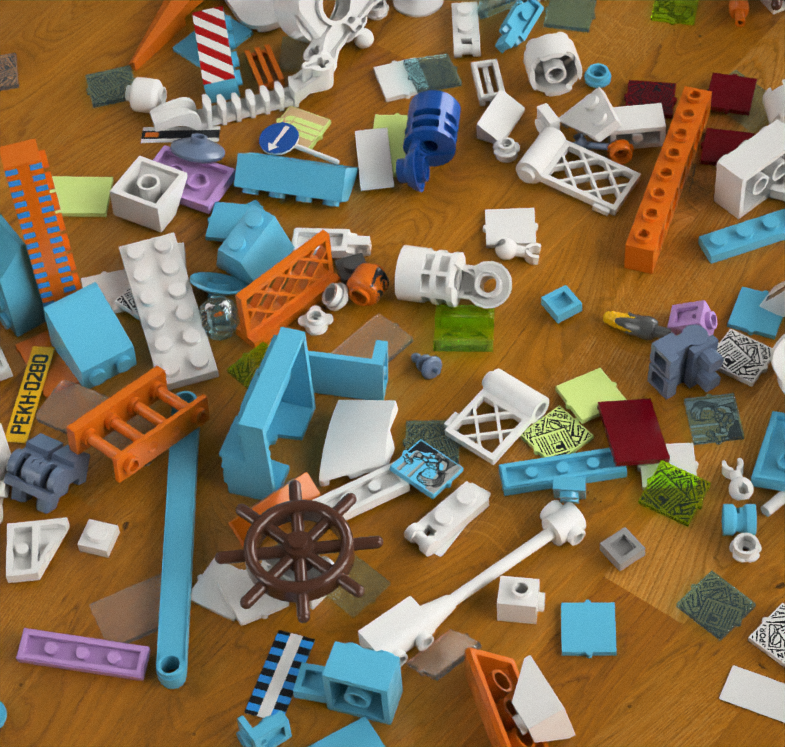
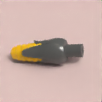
(637, 325)

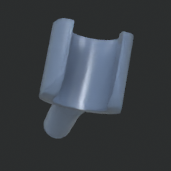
(581, 141)

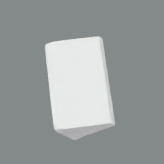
(499, 118)

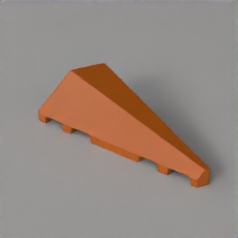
(165, 25)

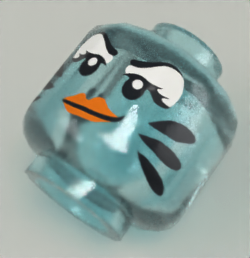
(219, 317)

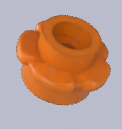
(620, 151)

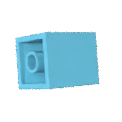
(253, 246)
(89, 336)

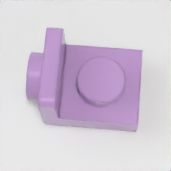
(692, 314)

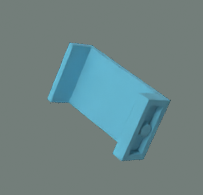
(351, 375)

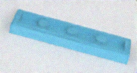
(539, 473)

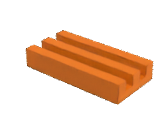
(260, 54)

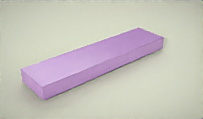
(83, 654)

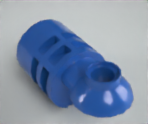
(428, 136)

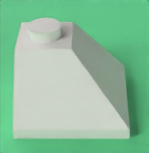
(538, 706)

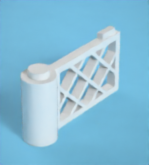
(550, 150)

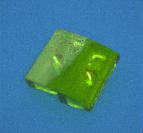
(464, 328)

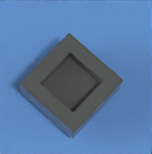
(347, 265)

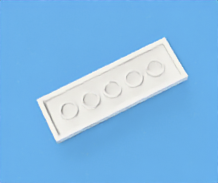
(168, 310)

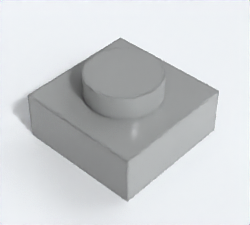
(622, 549)

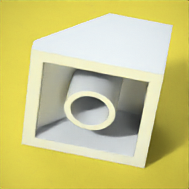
(148, 193)

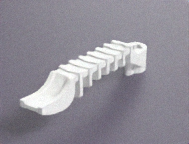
(313, 77)

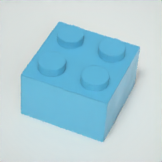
(362, 682)

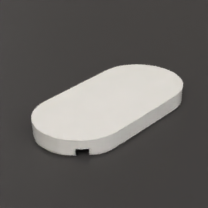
(254, 14)

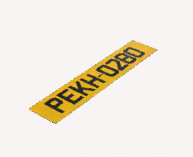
(29, 394)

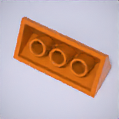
(493, 685)

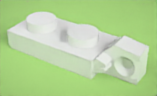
(341, 240)

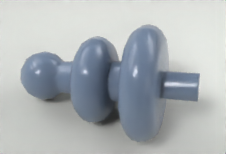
(428, 365)

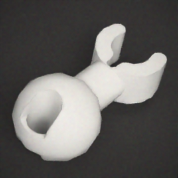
(508, 249)
(739, 487)

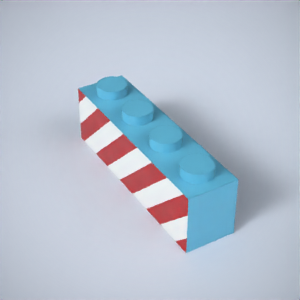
(215, 53)

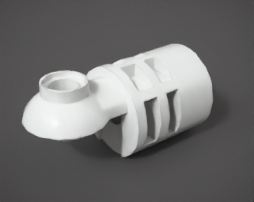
(446, 278)

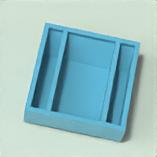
(19, 294)

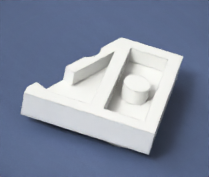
(592, 116)
(32, 547)

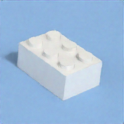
(751, 170)

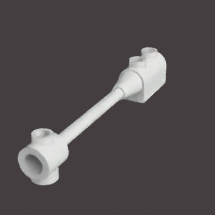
(413, 625)

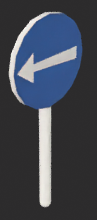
(282, 138)

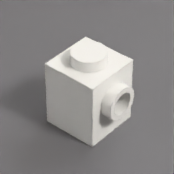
(519, 600)

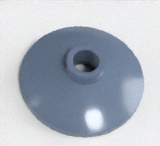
(197, 149)

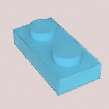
(569, 489)

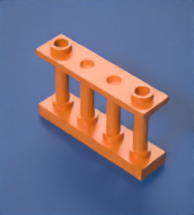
(125, 405)

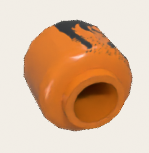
(367, 284)

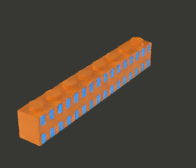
(38, 221)

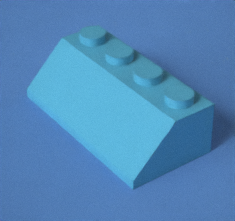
(294, 177)

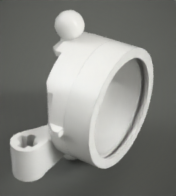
(308, 23)

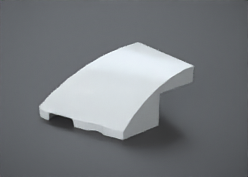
(358, 439)

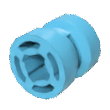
(739, 519)

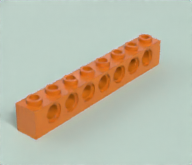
(667, 180)

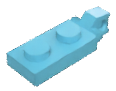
(518, 24)

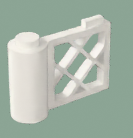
(513, 400)

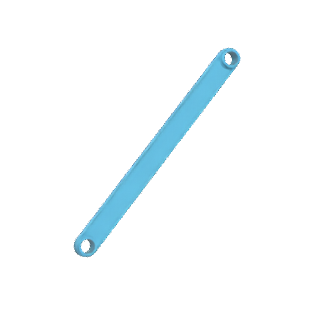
(178, 558)

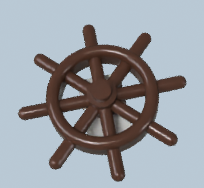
(293, 566)

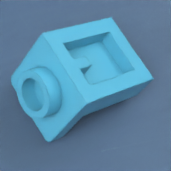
(268, 733)

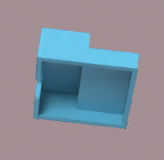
(274, 407)

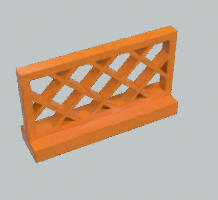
(285, 305)

